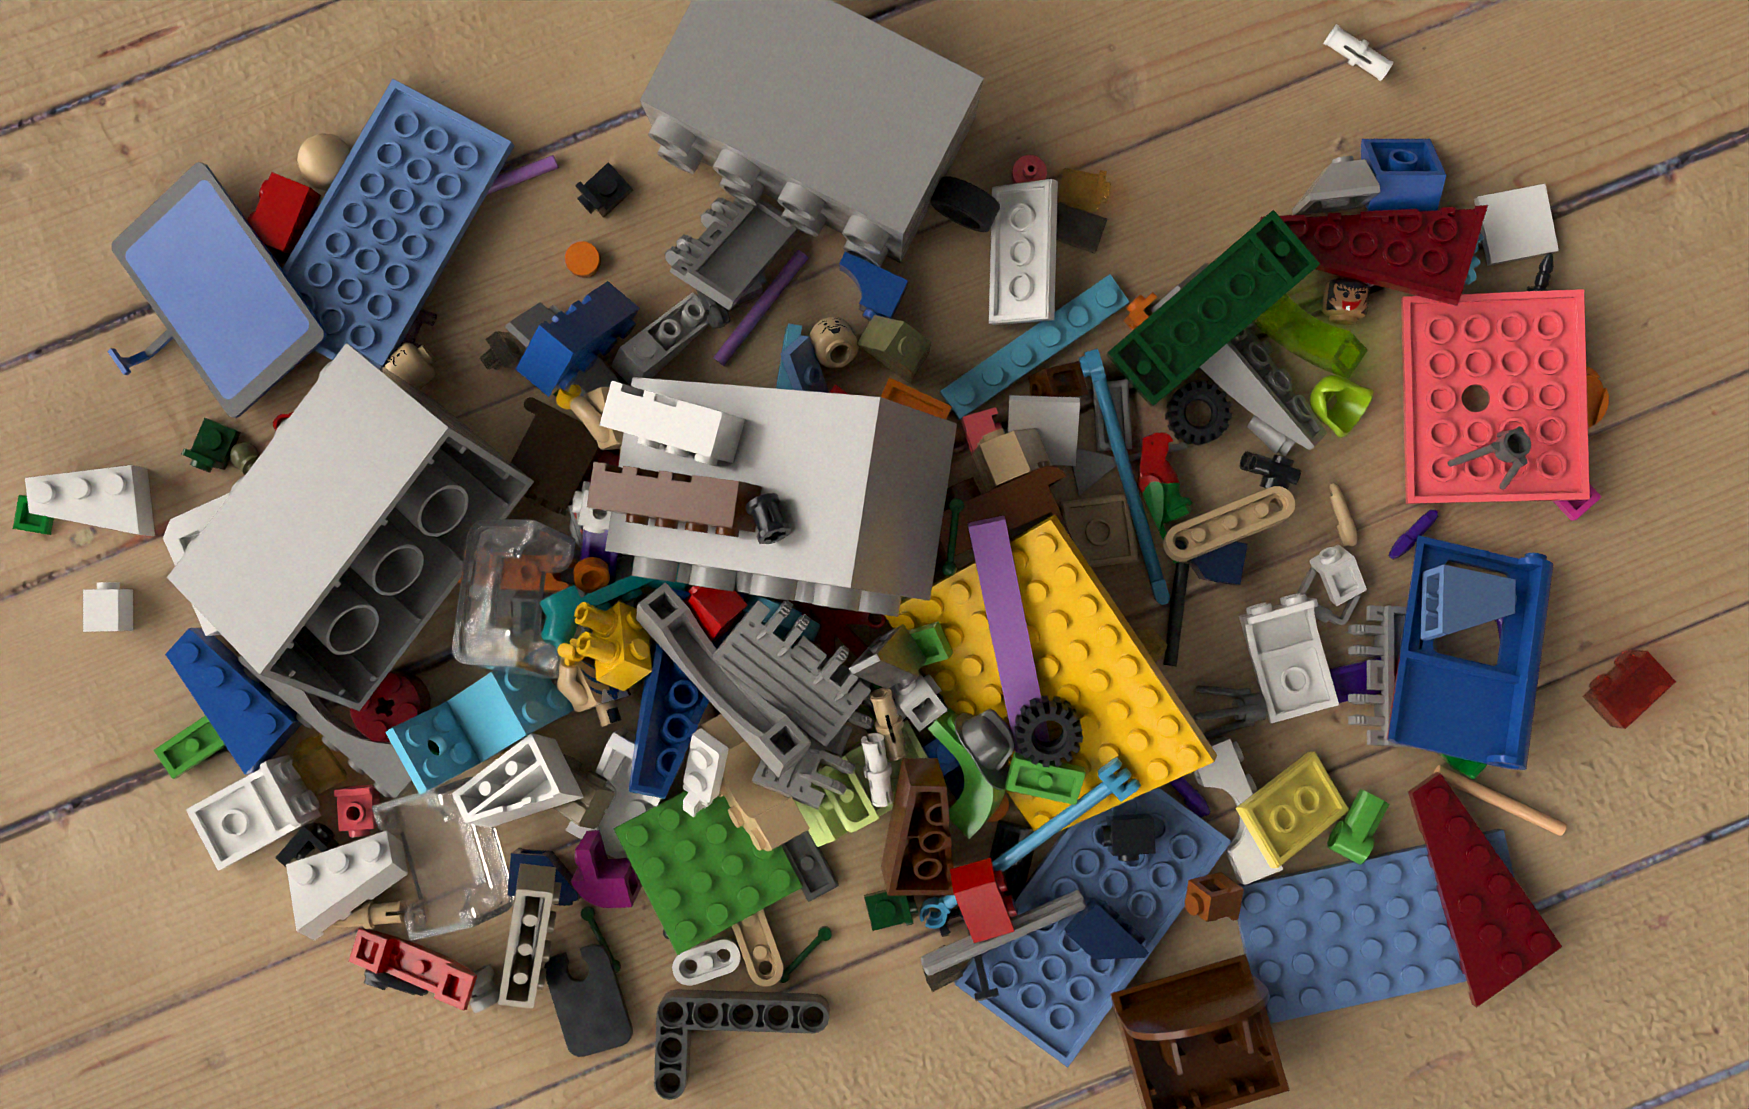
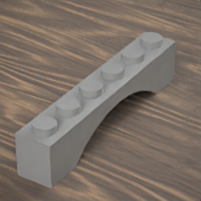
(756, 720)
(365, 756)

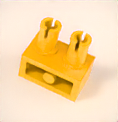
(616, 644)

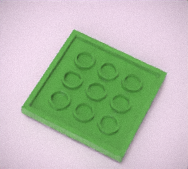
(702, 869)

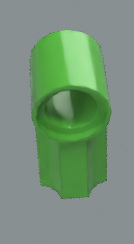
(1355, 833)

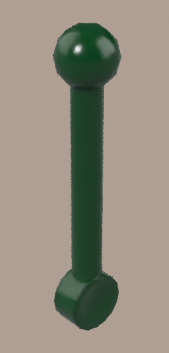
(949, 567)
(588, 915)
(824, 934)

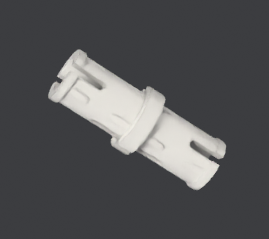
(1358, 52)
(877, 770)

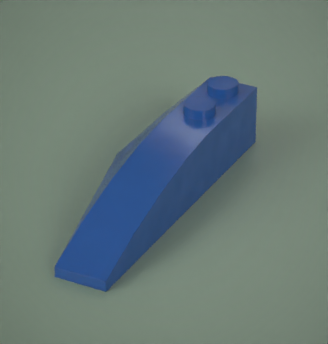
(666, 722)

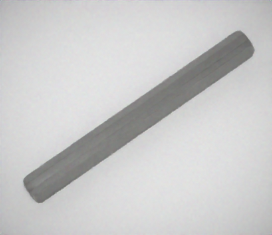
(1023, 924)

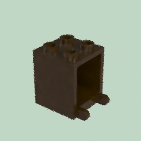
(555, 455)

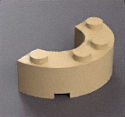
(764, 814)

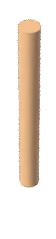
(1502, 801)

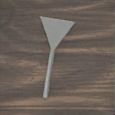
(1093, 466)

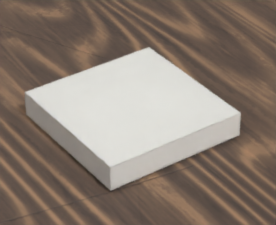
(1517, 225)
(1055, 421)

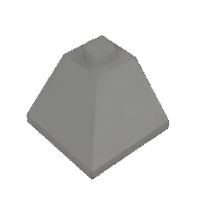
(1339, 187)

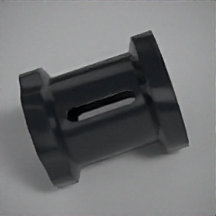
(768, 518)

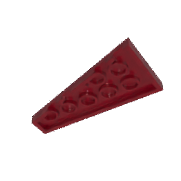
(1396, 248)
(1484, 906)

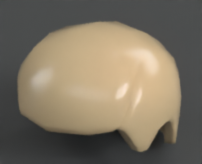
(321, 159)

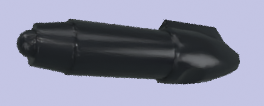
(385, 980)

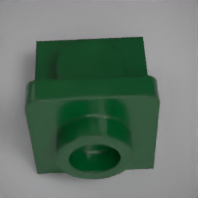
(212, 446)
(889, 910)

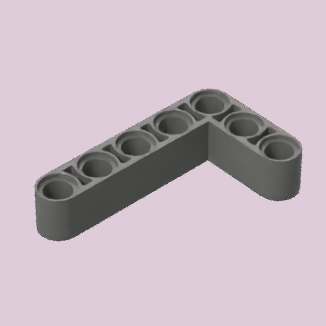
(726, 1020)

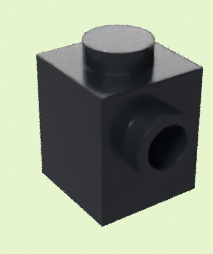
(1129, 836)

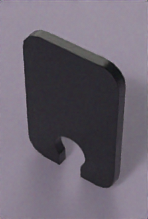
(592, 1008)

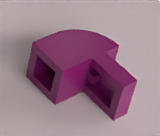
(603, 880)

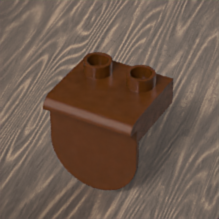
(1022, 502)
(1200, 1038)

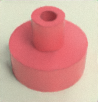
(1028, 162)

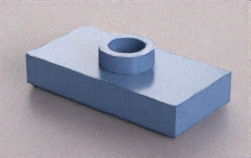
(803, 366)

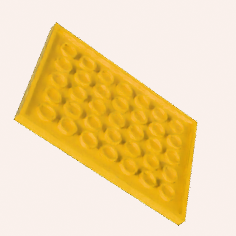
(1079, 654)

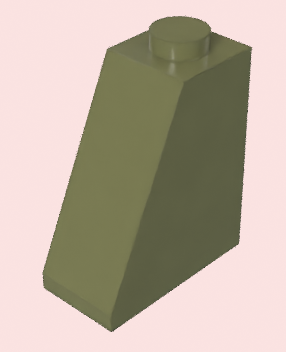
(895, 345)

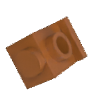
(1214, 897)

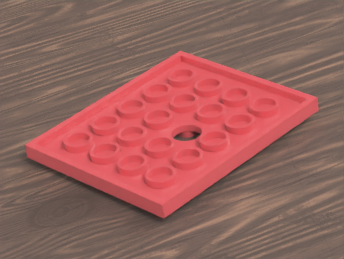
(1533, 366)

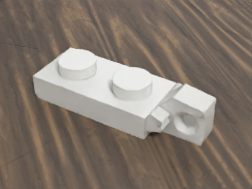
(703, 771)

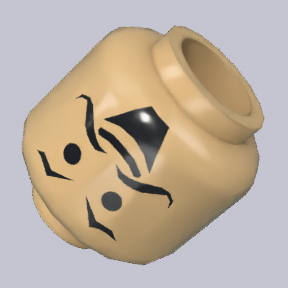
(834, 342)
(412, 364)

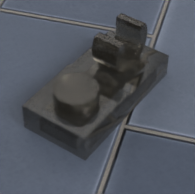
(1079, 228)

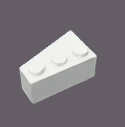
(518, 784)
(341, 879)

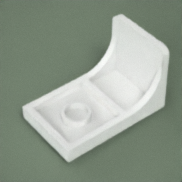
(1288, 657)
(254, 812)

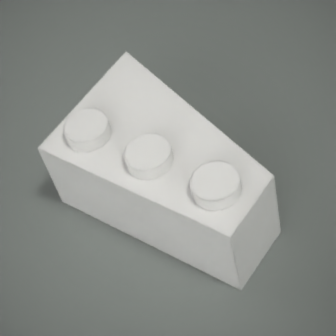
(672, 422)
(99, 497)

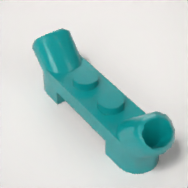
(560, 607)

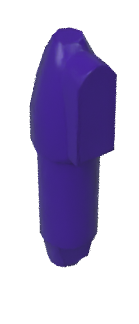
(1408, 539)
(1192, 798)

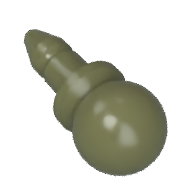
(243, 456)

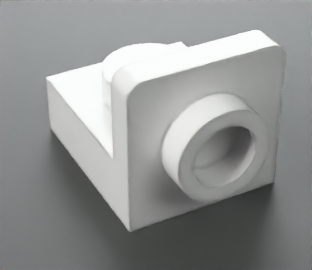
(1339, 574)

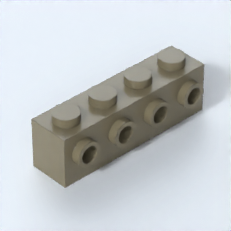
(527, 935)

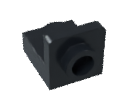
(603, 191)
(301, 844)

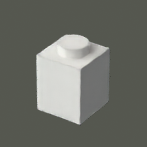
(108, 608)

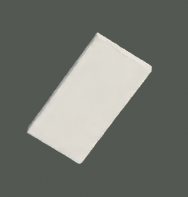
(1023, 253)

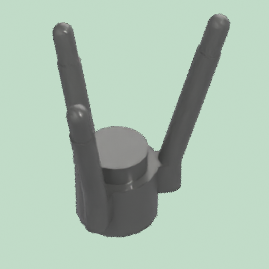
(1509, 447)
(1246, 709)

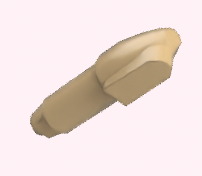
(1345, 525)

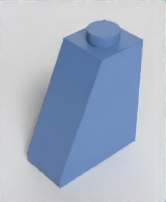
(1462, 599)

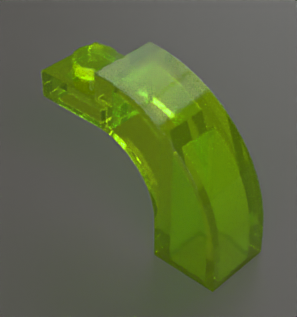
(1311, 339)

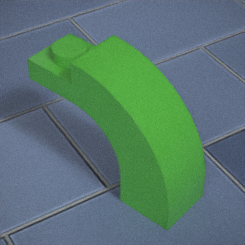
(978, 797)

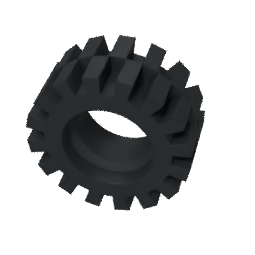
(1213, 398)
(1055, 749)

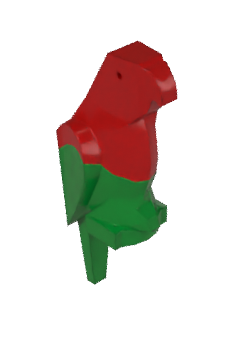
(1160, 482)

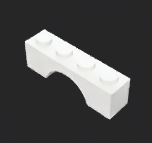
(1228, 775)

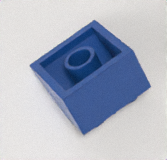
(1407, 173)

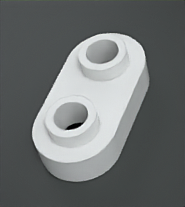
(708, 962)

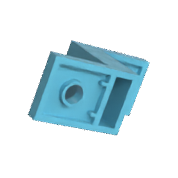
(475, 725)

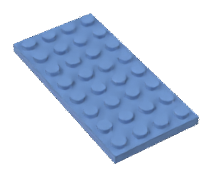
(393, 220)
(1351, 932)
(1045, 978)

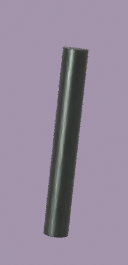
(1176, 614)

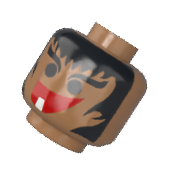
(1345, 300)

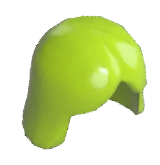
(1350, 404)

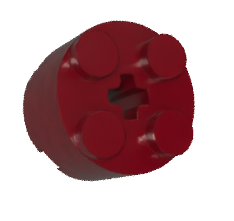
(410, 700)

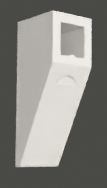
(661, 340)

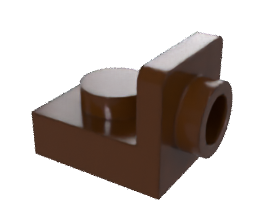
(1059, 381)

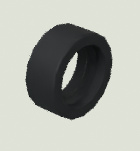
(965, 204)

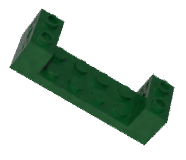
(1212, 308)

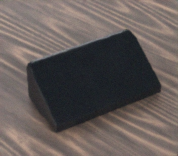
(1006, 837)

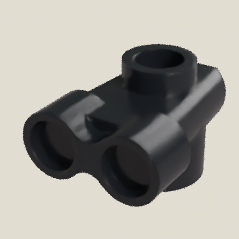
(1275, 471)

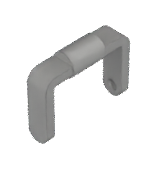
(1322, 613)

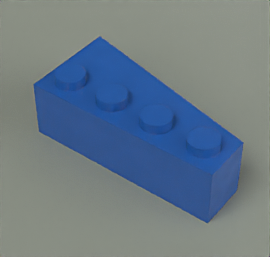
(577, 338)
(236, 706)

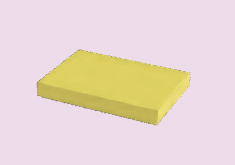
(1292, 809)

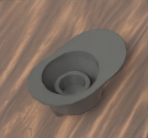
(988, 743)

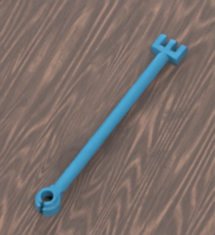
(1092, 366)
(1110, 784)

